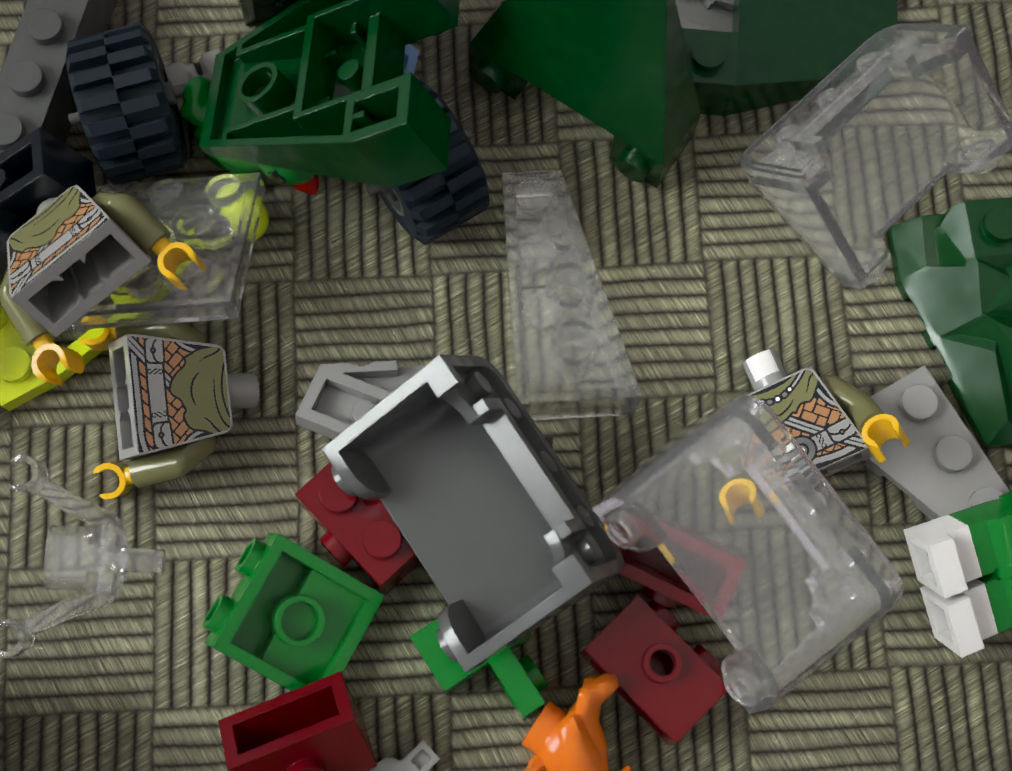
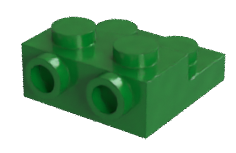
(291, 614)

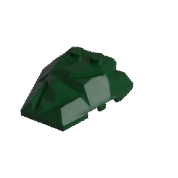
(961, 285)

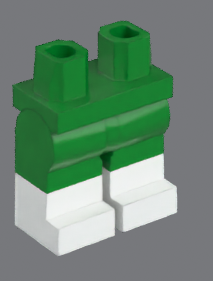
(966, 573)

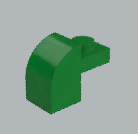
(517, 678)

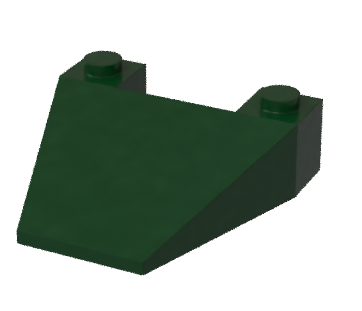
(778, 50)
(605, 60)
(330, 94)

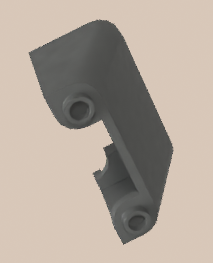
(477, 504)

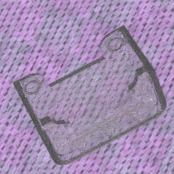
(878, 142)
(756, 546)

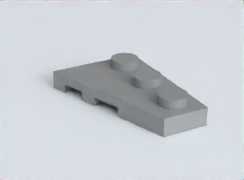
(943, 462)

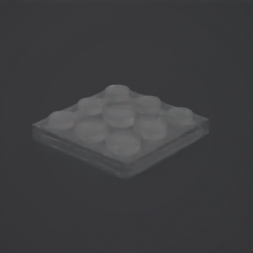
(218, 222)

